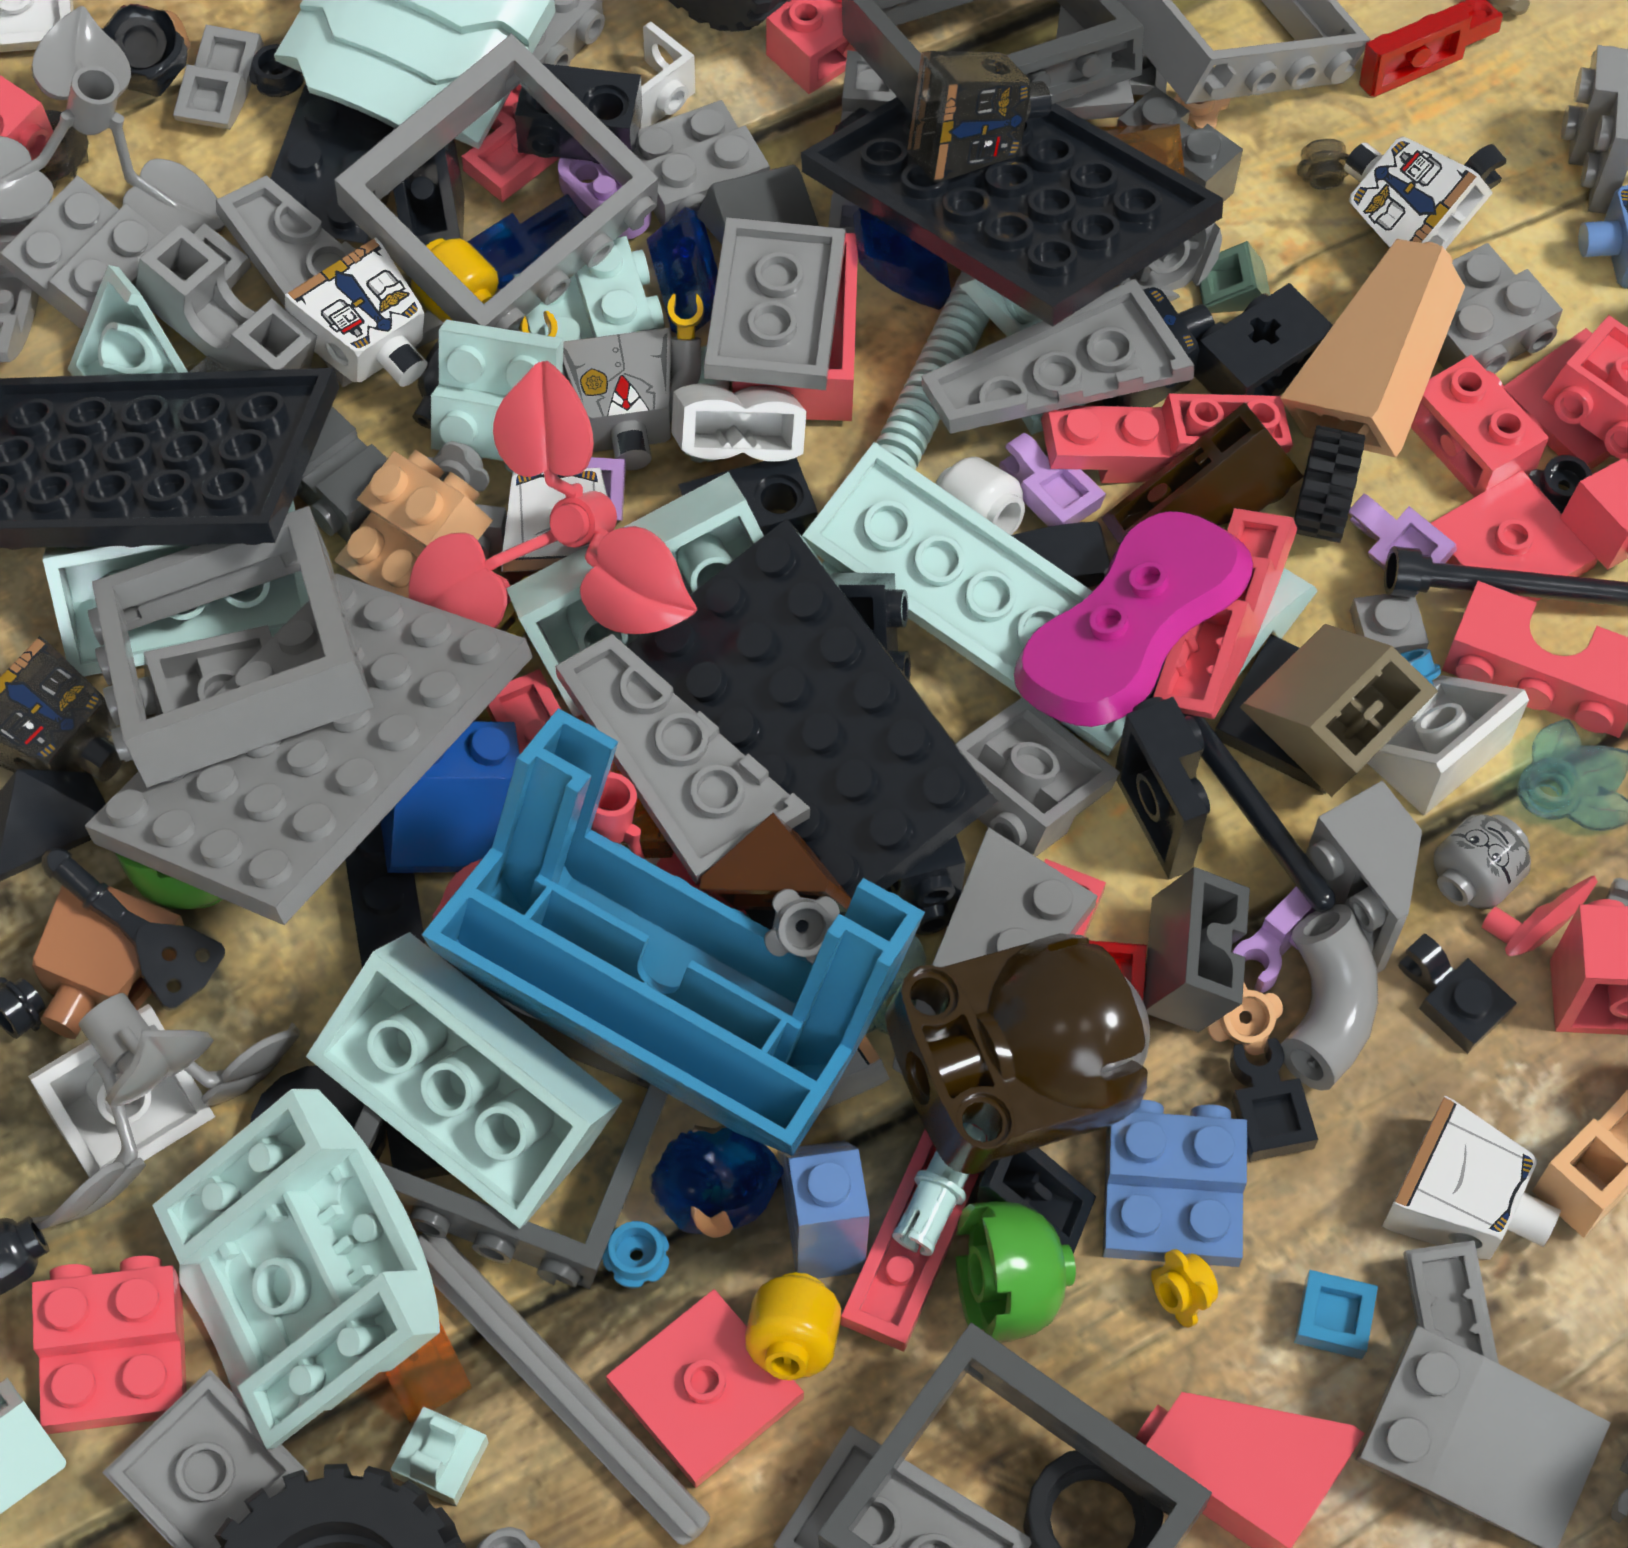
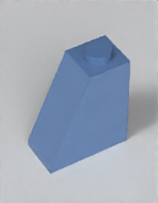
(826, 1208)

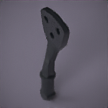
(147, 937)

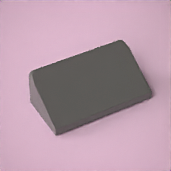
(761, 196)

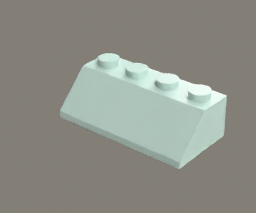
(699, 528)
(72, 593)
(462, 1077)

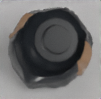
(153, 45)

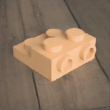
(407, 514)

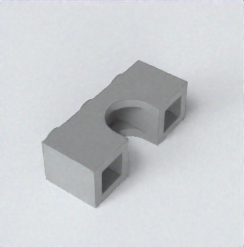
(189, 292)

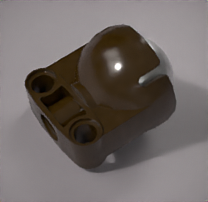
(1021, 1046)

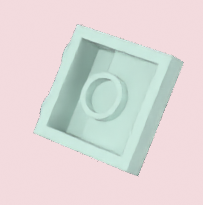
(603, 299)
(476, 374)

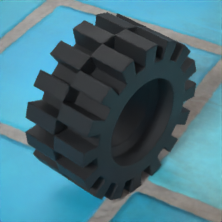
(1329, 483)

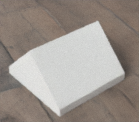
(1449, 739)
(78, 1106)

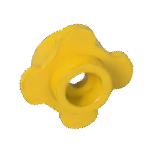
(1184, 1286)

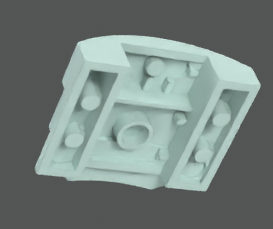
(402, 53)
(299, 1263)

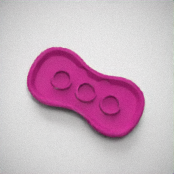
(1112, 645)

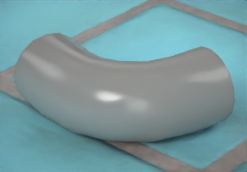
(1341, 999)

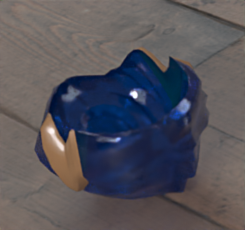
(714, 1180)

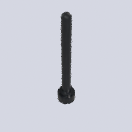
(1412, 572)
(1264, 820)

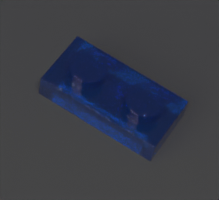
(684, 265)

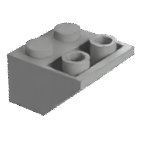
(1370, 861)

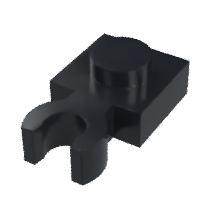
(1273, 1108)

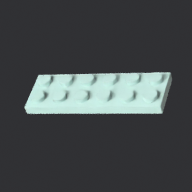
(959, 569)

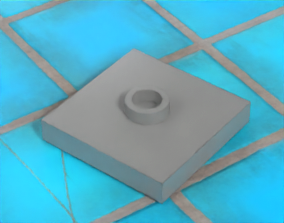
(199, 1466)

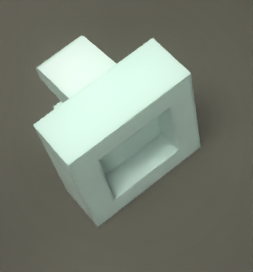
(439, 1456)

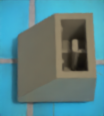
(1338, 703)

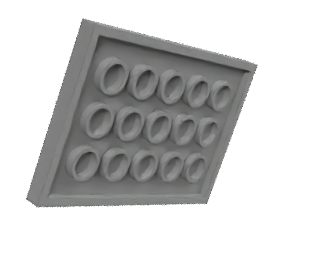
(292, 811)

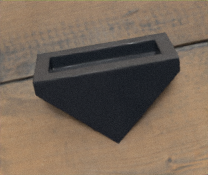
(44, 813)

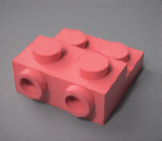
(1595, 387)
(108, 1344)

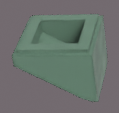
(1234, 280)

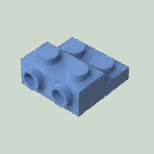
(1175, 1185)

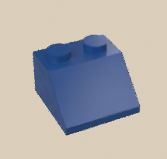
(455, 805)

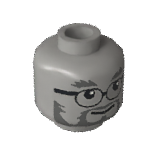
(1482, 861)

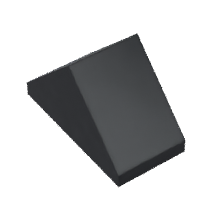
(1043, 1186)

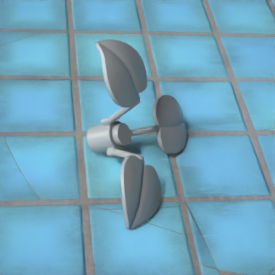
(91, 72)
(146, 1059)

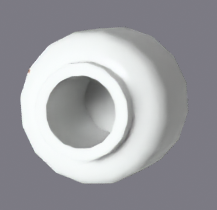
(986, 491)

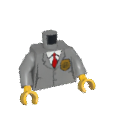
(631, 382)

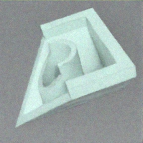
(122, 334)

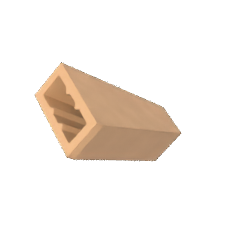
(1380, 350)

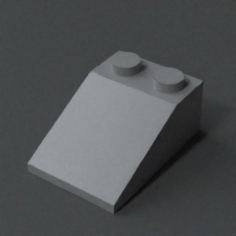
(1483, 1439)

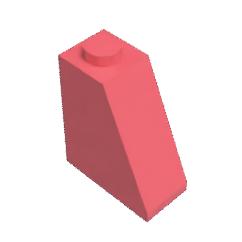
(1258, 1462)

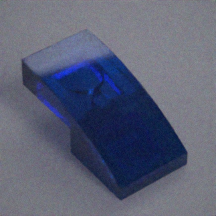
(516, 245)
(901, 262)

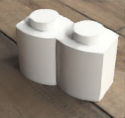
(722, 424)

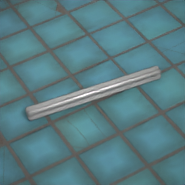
(564, 1391)

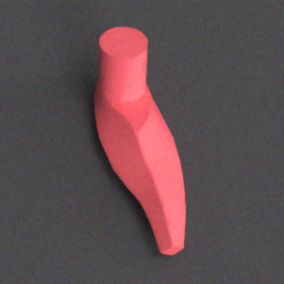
(1541, 924)

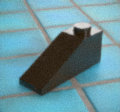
(1223, 470)

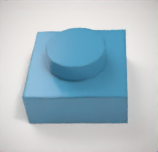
(1336, 1314)

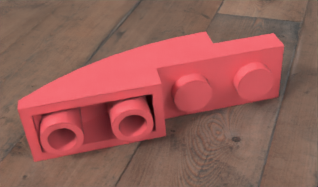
(1140, 441)

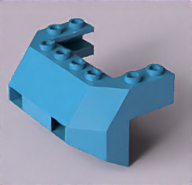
(655, 965)

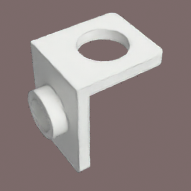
(673, 83)

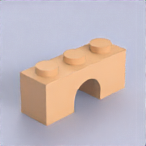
(1590, 1171)

